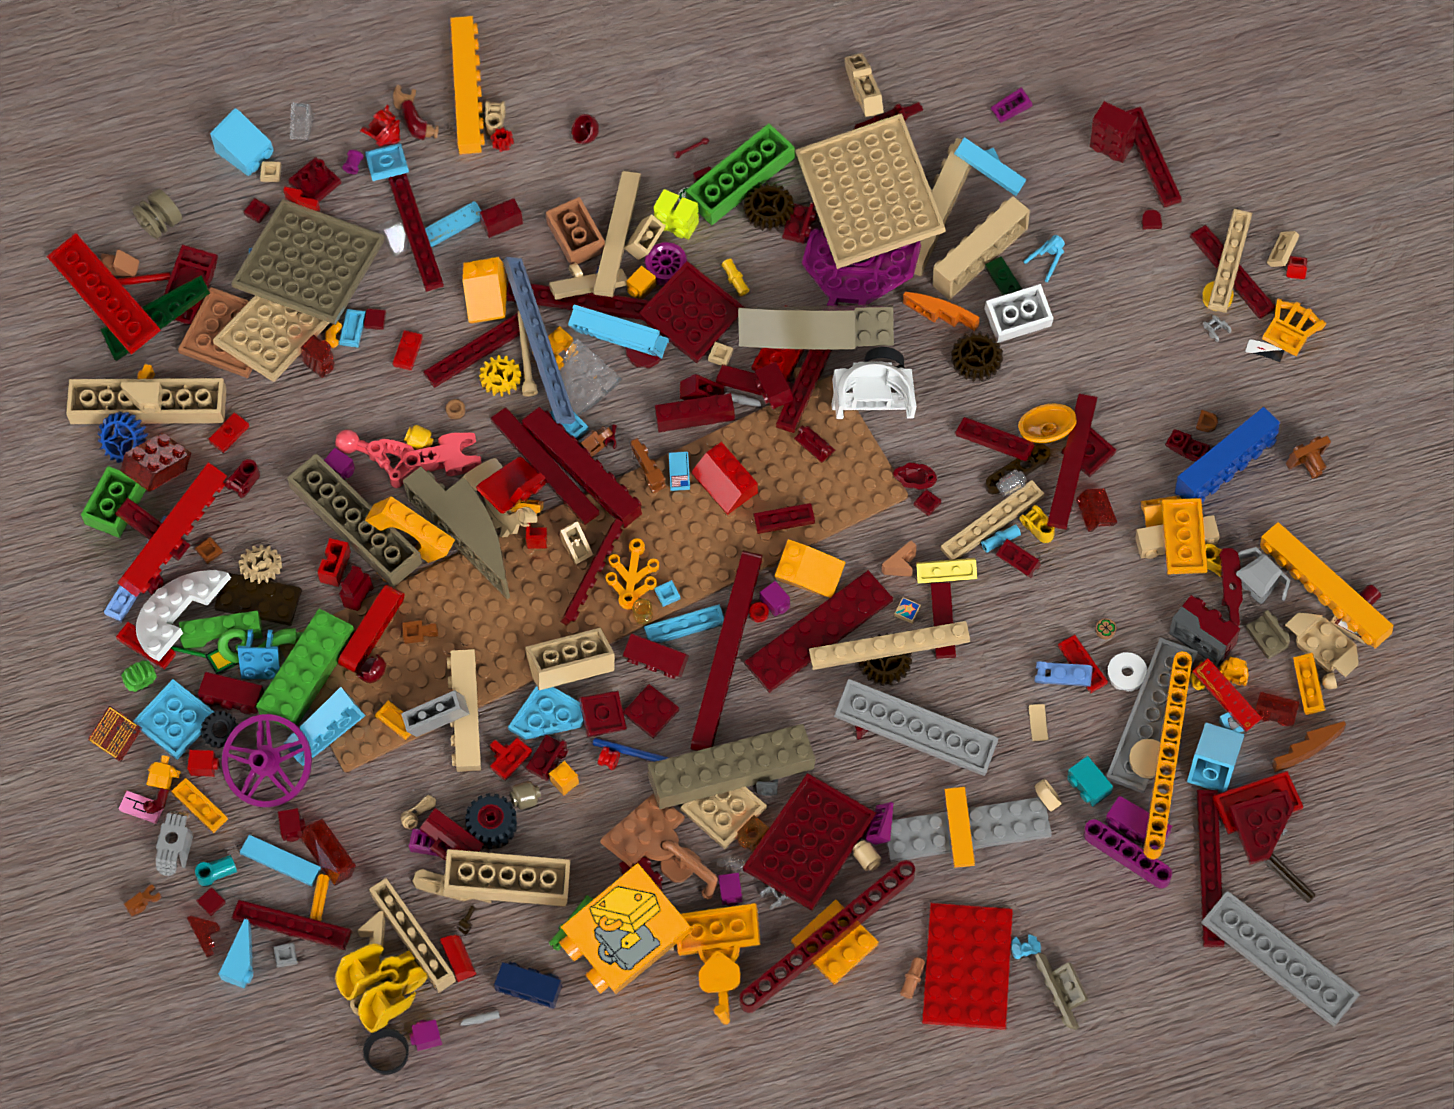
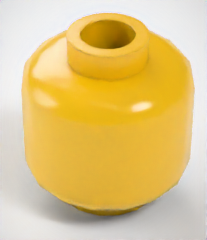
(418, 437)

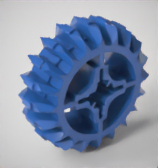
(125, 427)

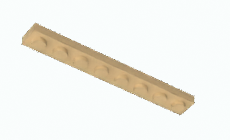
(889, 645)

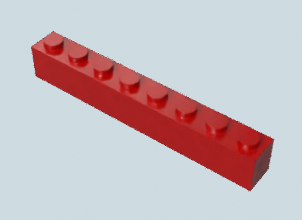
(172, 529)

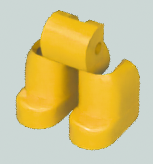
(386, 1000)

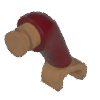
(415, 124)

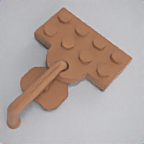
(652, 835)

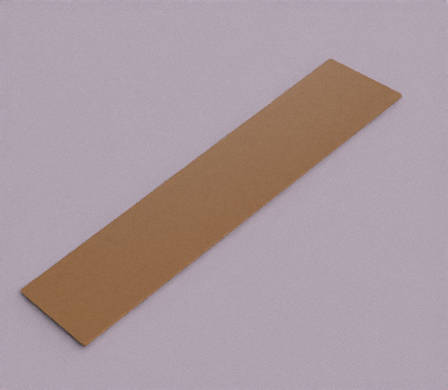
(680, 528)

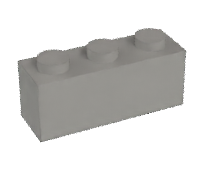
(435, 713)

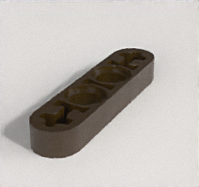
(1015, 464)

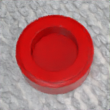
(758, 612)

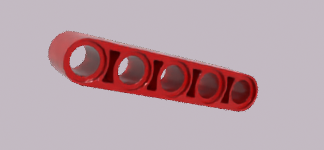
(371, 628)

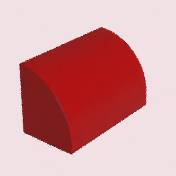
(458, 957)

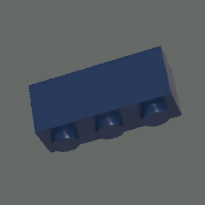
(528, 984)

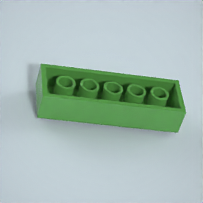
(740, 172)
(306, 668)

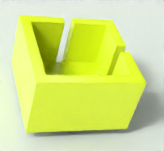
(679, 221)

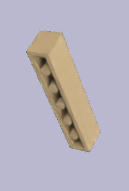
(466, 728)
(412, 935)

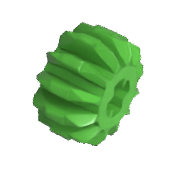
(139, 676)

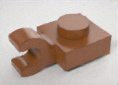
(594, 440)
(415, 631)
(139, 902)

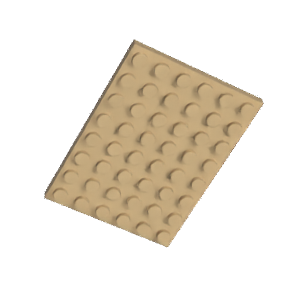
(870, 191)

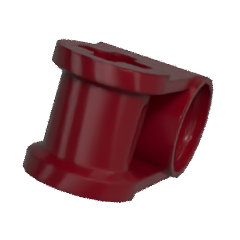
(240, 480)

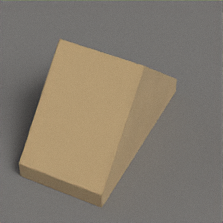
(575, 542)

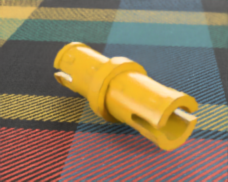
(735, 277)

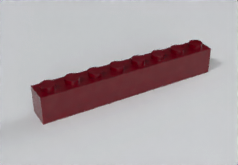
(582, 467)

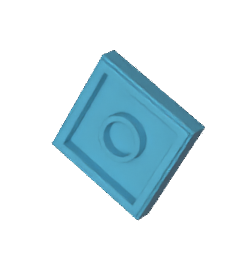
(386, 162)

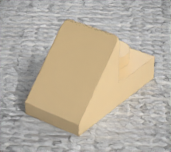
(374, 928)

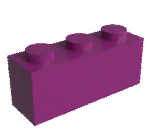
(1131, 820)

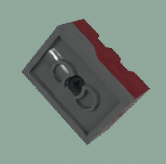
(1204, 630)

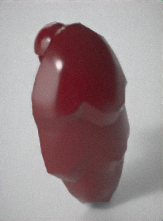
(915, 476)

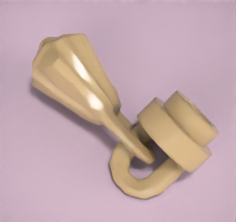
(410, 819)

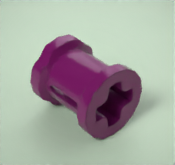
(353, 161)

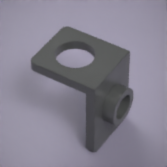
(767, 788)

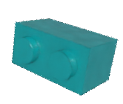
(1089, 781)

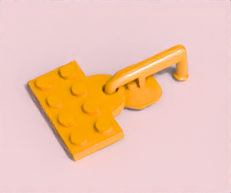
(718, 940)

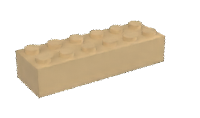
(980, 247)
(506, 877)

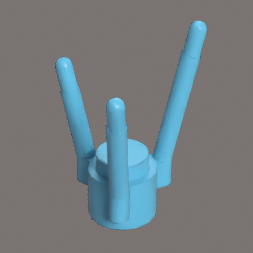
(1052, 246)

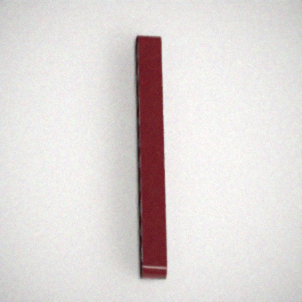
(726, 651)
(824, 945)

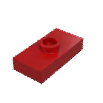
(229, 432)

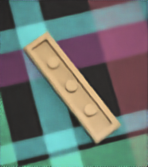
(581, 285)

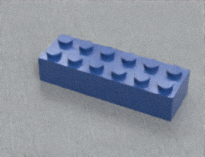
(1228, 456)

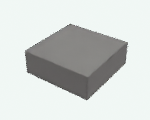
(285, 955)

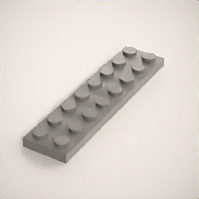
(1147, 713)
(916, 727)
(988, 825)
(1280, 958)

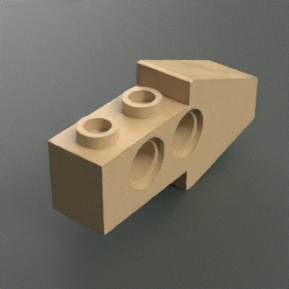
(864, 85)

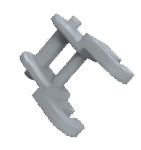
(1222, 324)
(780, 899)

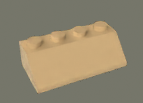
(570, 658)

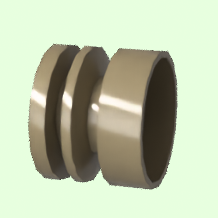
(154, 216)

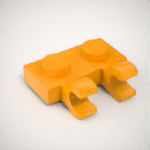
(559, 341)

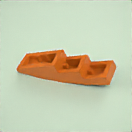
(936, 308)

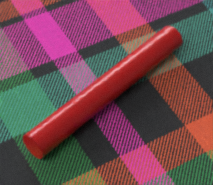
(144, 278)

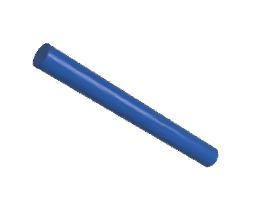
(628, 750)

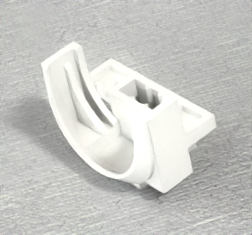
(871, 388)

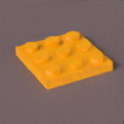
(843, 955)

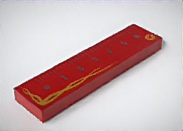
(1227, 695)

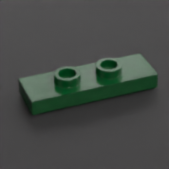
(1002, 276)

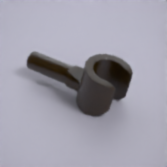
(464, 925)

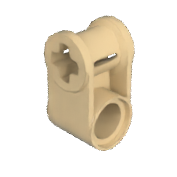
(494, 115)

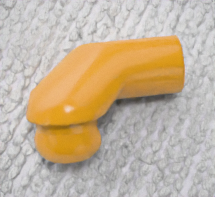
(330, 334)

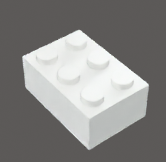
(1018, 313)

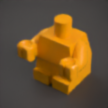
(1235, 670)
(161, 774)

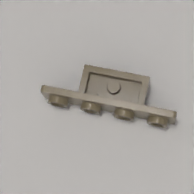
(1065, 987)

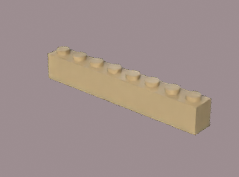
(945, 192)

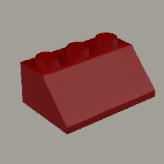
(725, 478)

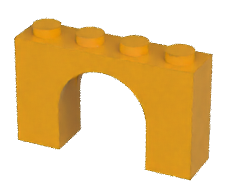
(432, 541)

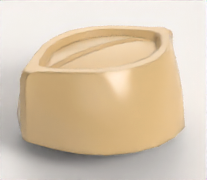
(1048, 795)

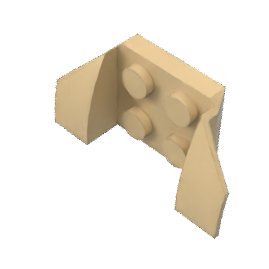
(1326, 642)

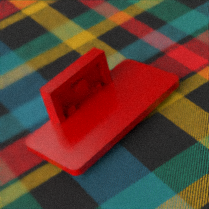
(511, 485)

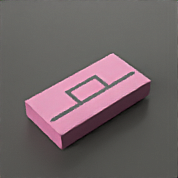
(133, 805)

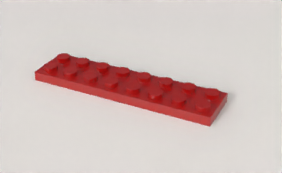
(103, 293)

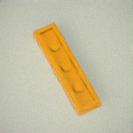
(959, 827)

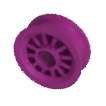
(675, 259)

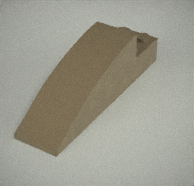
(816, 326)
(464, 518)

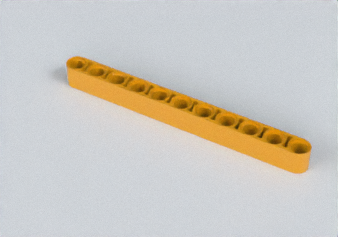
(1164, 762)

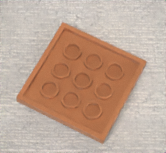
(209, 321)

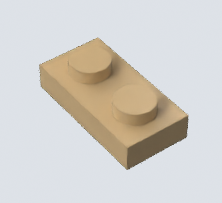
(1283, 248)

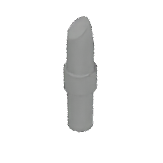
(742, 399)
(480, 1018)

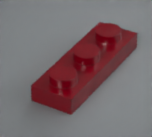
(784, 518)

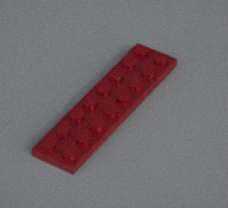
(819, 628)

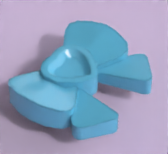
(1032, 947)

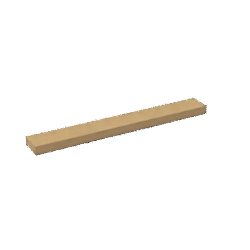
(617, 234)

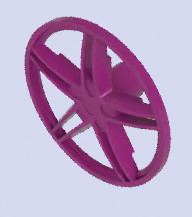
(266, 760)

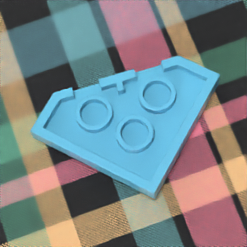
(546, 713)

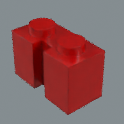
(333, 568)

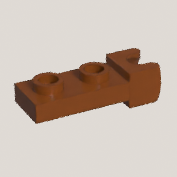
(654, 476)

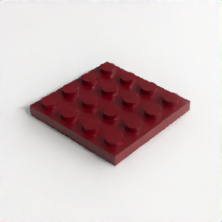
(691, 312)

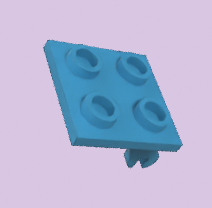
(258, 661)

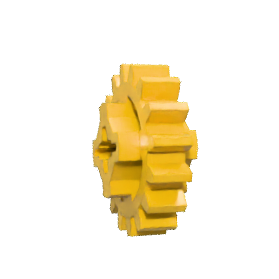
(506, 370)

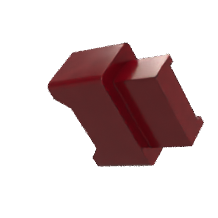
(355, 588)

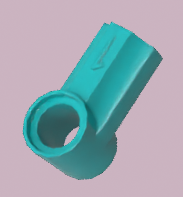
(217, 869)

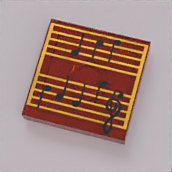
(115, 733)

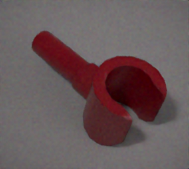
(612, 437)

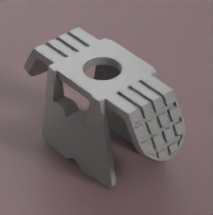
(1261, 575)
(168, 853)

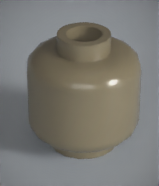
(524, 795)

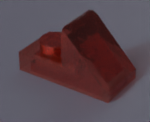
(203, 930)

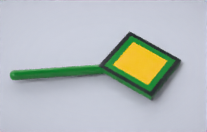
(214, 658)

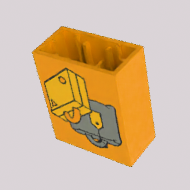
(624, 930)

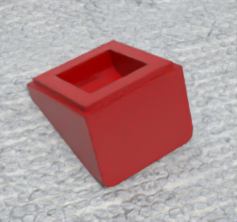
(1296, 267)

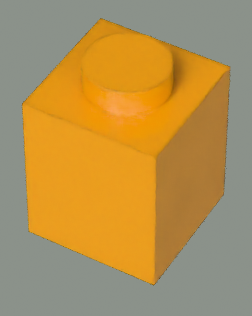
(641, 283)
(564, 778)

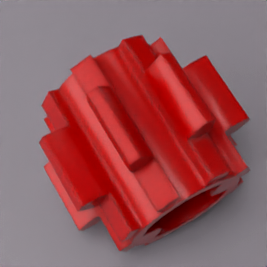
(502, 139)

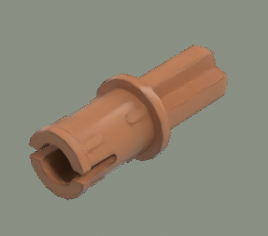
(912, 978)

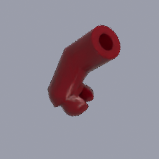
(154, 806)

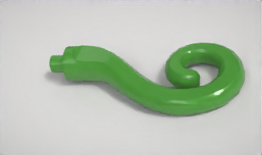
(281, 637)

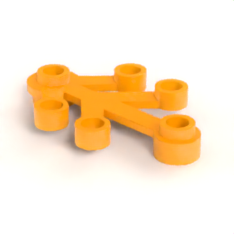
(632, 577)

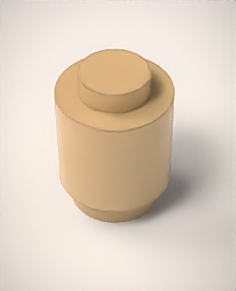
(866, 856)

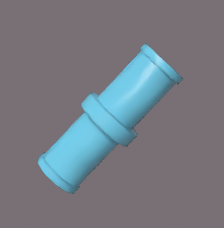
(1000, 537)

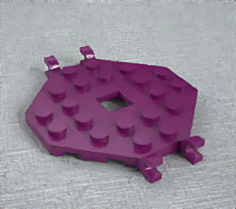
(860, 281)

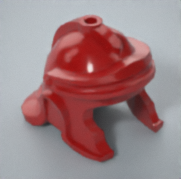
(384, 128)

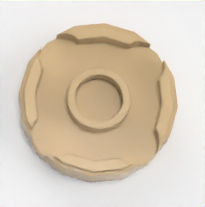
(1144, 758)

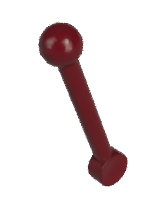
(705, 141)

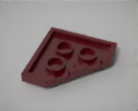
(1261, 823)

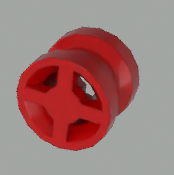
(608, 758)

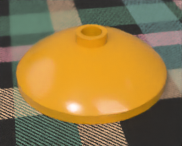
(1047, 423)

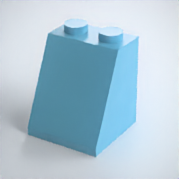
(241, 143)
(1215, 758)

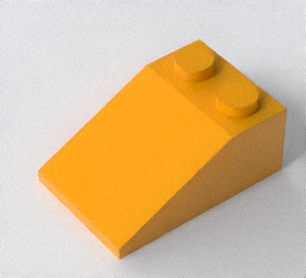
(485, 289)
(809, 569)

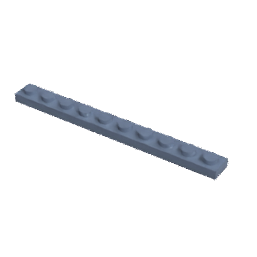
(539, 340)

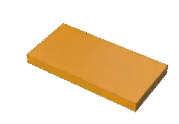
(1184, 536)

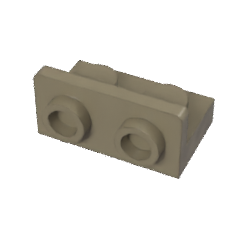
(1268, 635)

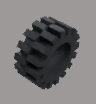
(208, 723)

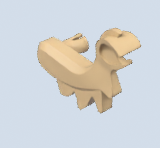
(509, 521)

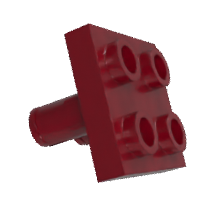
(315, 180)

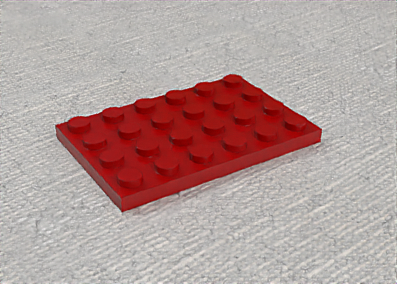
(967, 966)

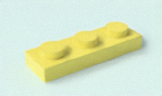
(946, 570)

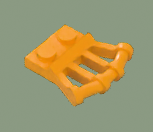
(1286, 336)

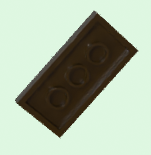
(272, 600)

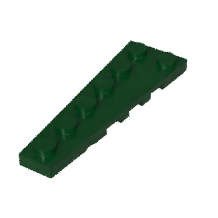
(163, 311)

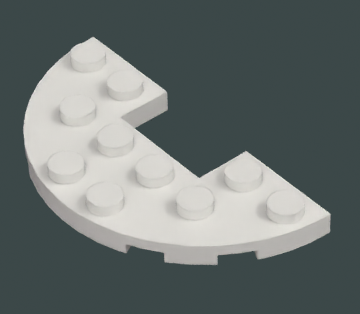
(156, 617)

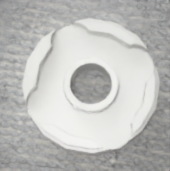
(1123, 661)

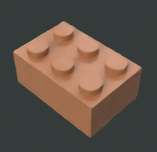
(575, 231)

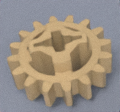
(260, 564)

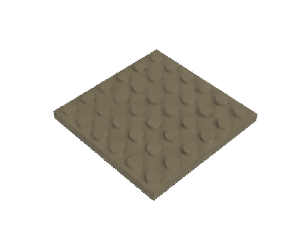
(308, 261)

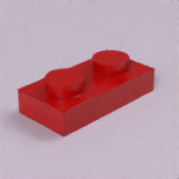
(407, 350)

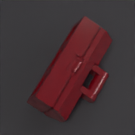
(450, 834)

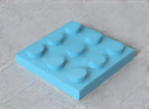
(173, 719)

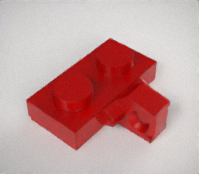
(508, 757)

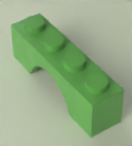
(200, 631)

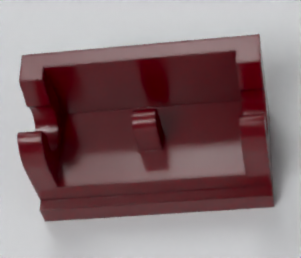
(1018, 558)

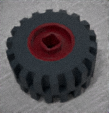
(491, 820)

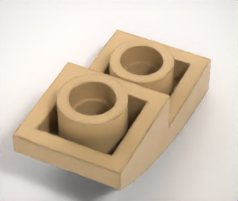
(482, 472)

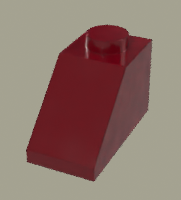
(699, 387)

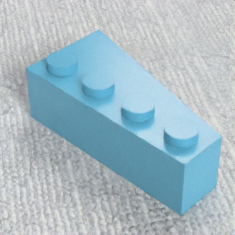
(327, 723)

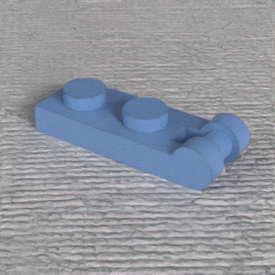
(1064, 674)

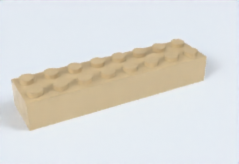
(182, 401)

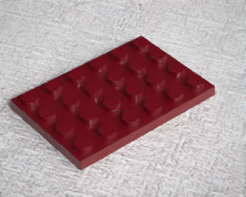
(809, 841)

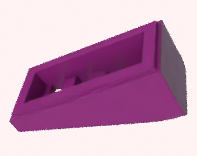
(1026, 104)
(880, 827)
(416, 833)

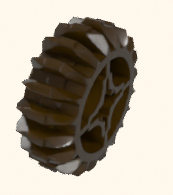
(767, 213)
(974, 363)
(884, 675)

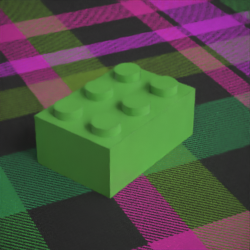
(107, 499)

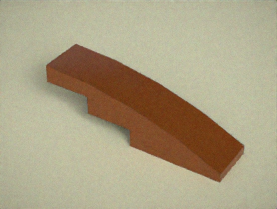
(1314, 742)

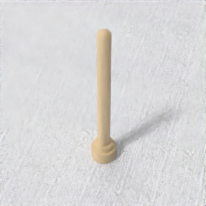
(529, 387)

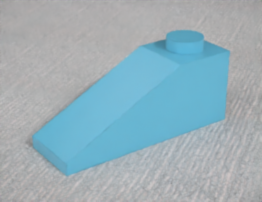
(238, 963)

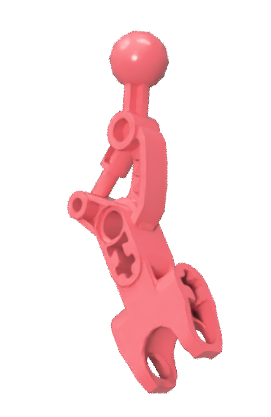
(446, 455)

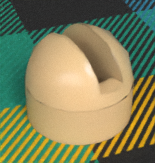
(1329, 681)

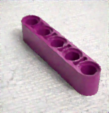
(1123, 844)

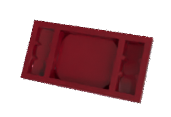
(188, 266)

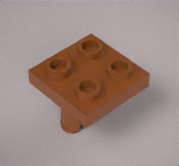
(1310, 456)

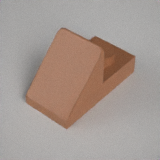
(120, 264)
(897, 563)

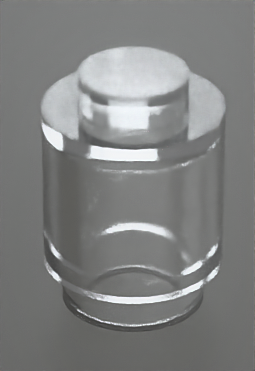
(1011, 483)

